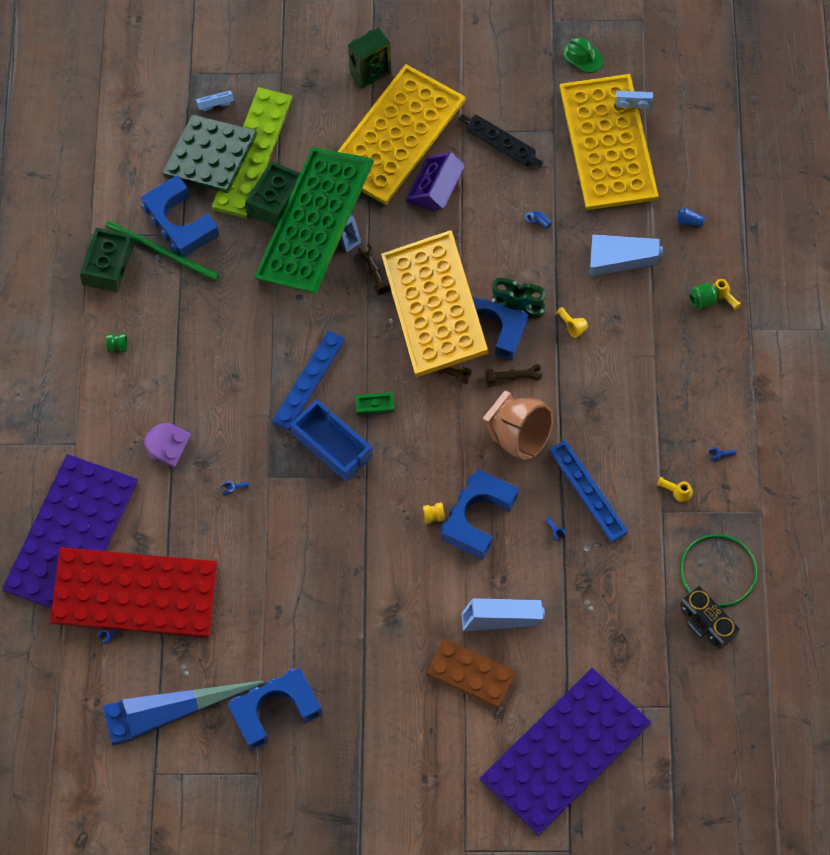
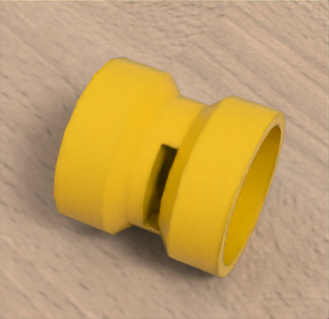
(433, 513)

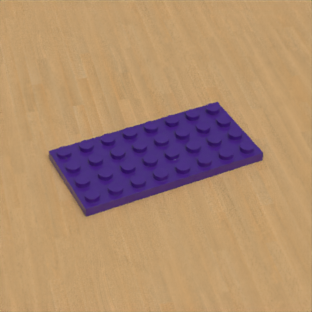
(76, 514)
(565, 751)

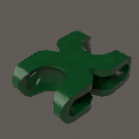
(519, 296)

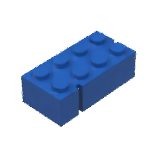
(331, 441)

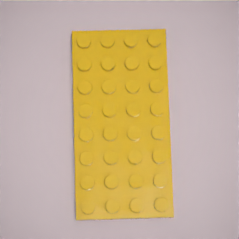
(401, 129)
(607, 143)
(434, 304)

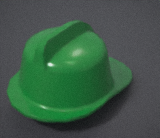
(583, 55)

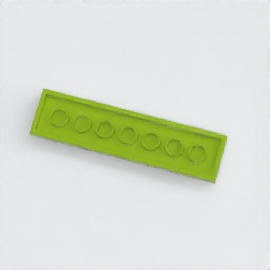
(267, 118)

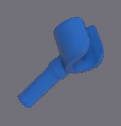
(720, 453)
(230, 486)
(555, 529)
(109, 635)

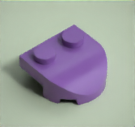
(166, 443)

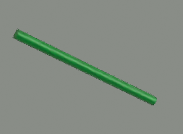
(163, 251)

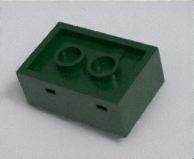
(369, 57)
(271, 193)
(106, 259)

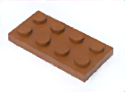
(471, 673)

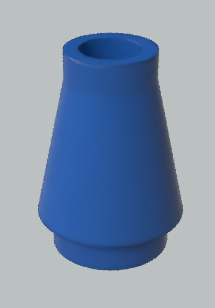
(689, 217)

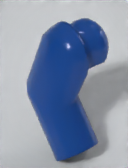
(538, 217)

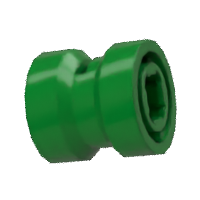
(116, 342)

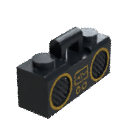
(710, 616)

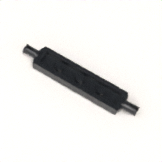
(501, 140)

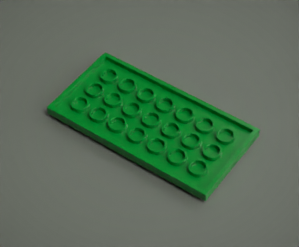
(314, 220)

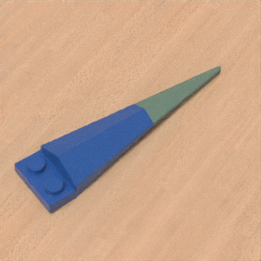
(141, 715)

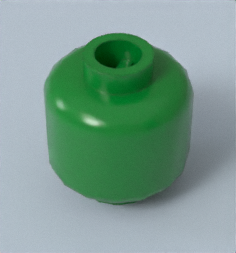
(703, 296)

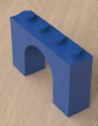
(182, 238)
(511, 321)
(480, 488)
(290, 686)

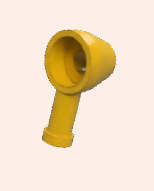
(724, 293)
(575, 326)
(679, 495)

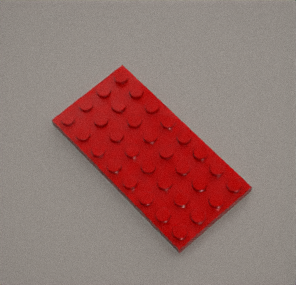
(134, 592)

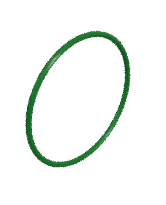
(727, 537)

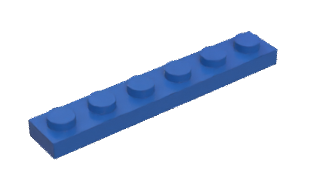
(308, 380)
(588, 491)

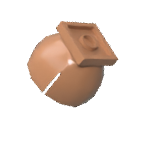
(519, 425)

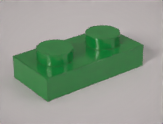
(375, 403)

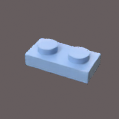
(221, 99)
(634, 99)

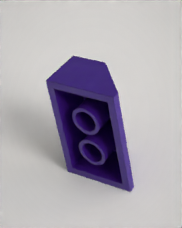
(436, 181)

